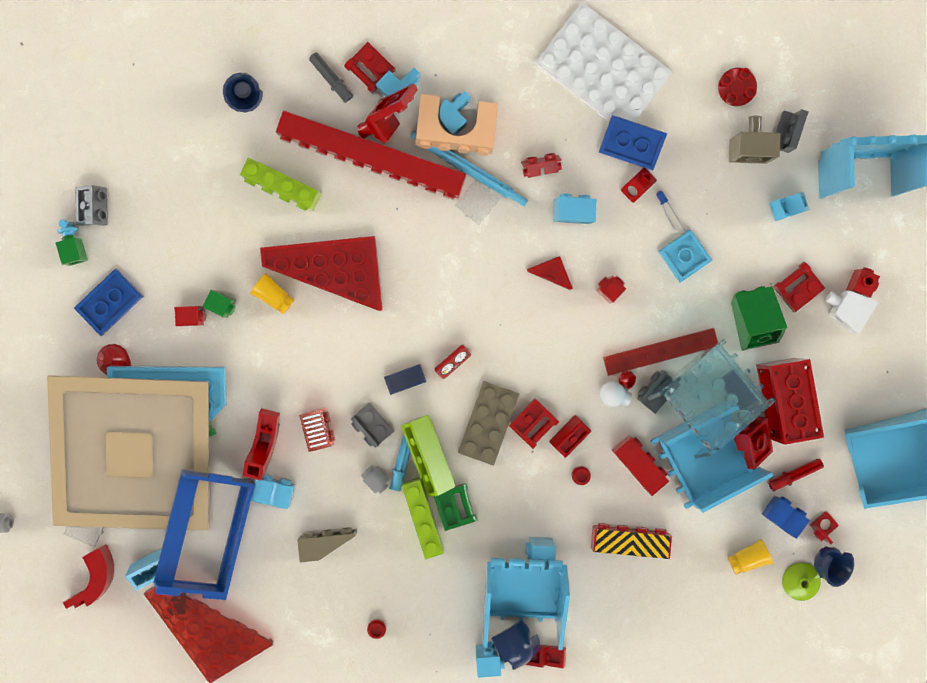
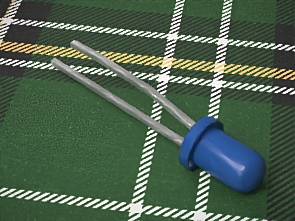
(662, 198)

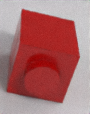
(189, 316)

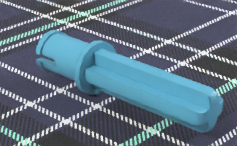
(400, 467)

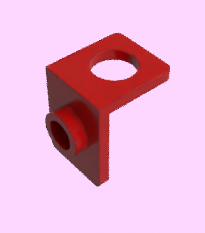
(641, 181)
(819, 532)

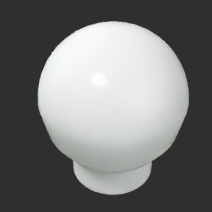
(614, 394)

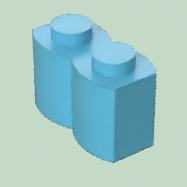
(273, 492)

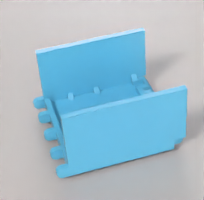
(906, 157)
(710, 478)
(527, 591)

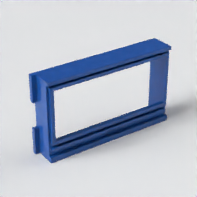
(176, 531)

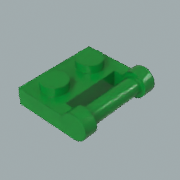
(449, 510)

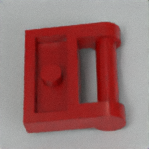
(373, 62)
(801, 293)
(529, 419)

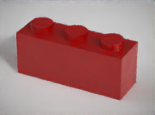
(641, 465)

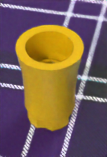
(272, 294)
(750, 558)

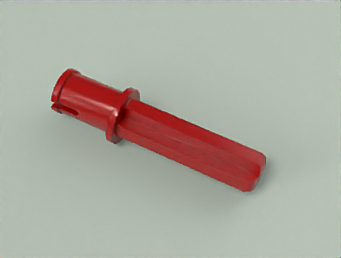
(796, 474)

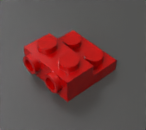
(755, 442)

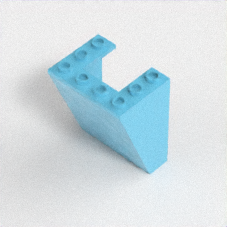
(890, 459)

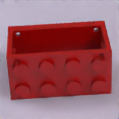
(796, 406)

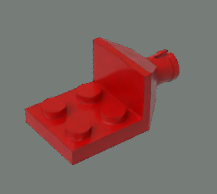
(381, 120)

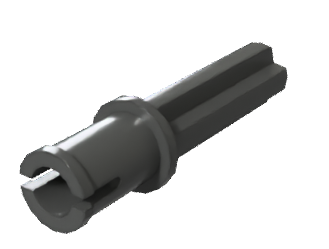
(333, 80)

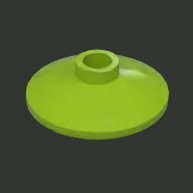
(795, 576)

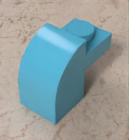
(390, 83)
(450, 117)
(789, 206)

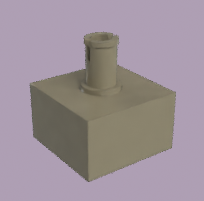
(754, 145)

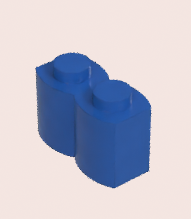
(786, 517)

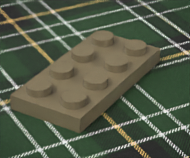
(488, 423)

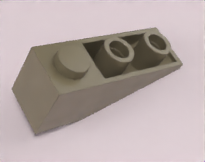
(317, 546)

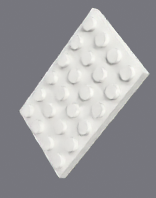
(602, 66)

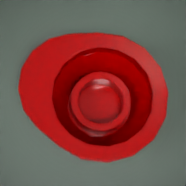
(112, 356)

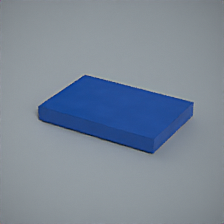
(632, 142)
(108, 302)

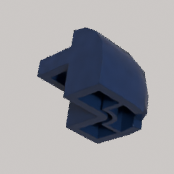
(517, 644)

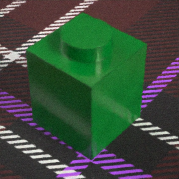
(71, 250)
(219, 304)

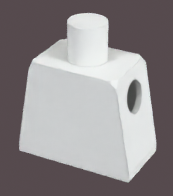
(850, 310)

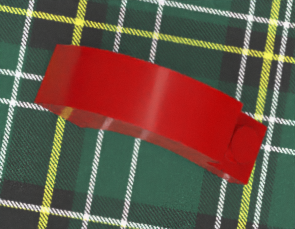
(263, 445)
(101, 571)

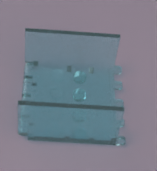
(715, 397)

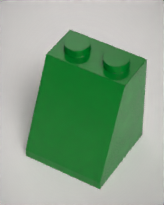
(758, 317)

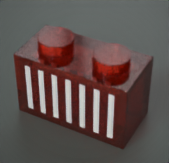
(317, 429)

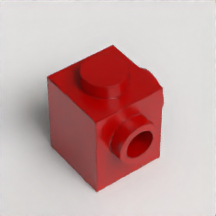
(863, 282)
(611, 288)

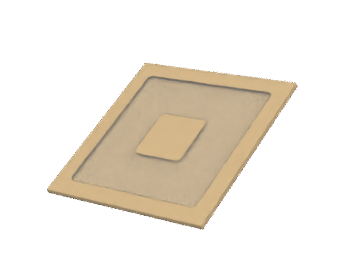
(123, 450)

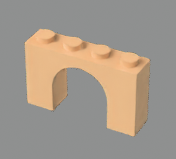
(431, 133)

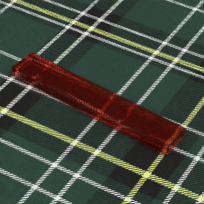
(660, 351)

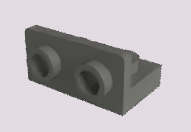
(791, 128)
(91, 205)
(657, 380)
(371, 425)

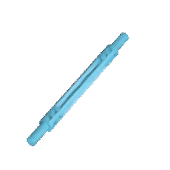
(477, 173)

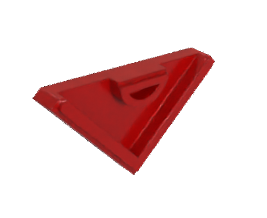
(553, 272)

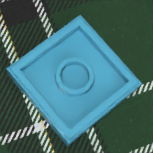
(685, 255)

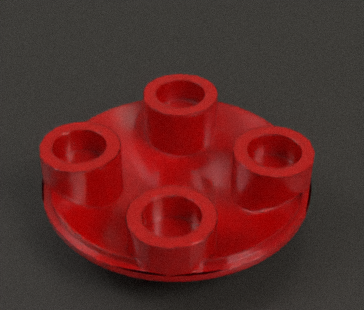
(737, 86)

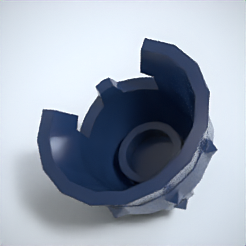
(242, 92)
(834, 566)

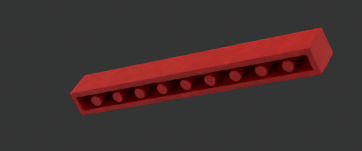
(370, 154)

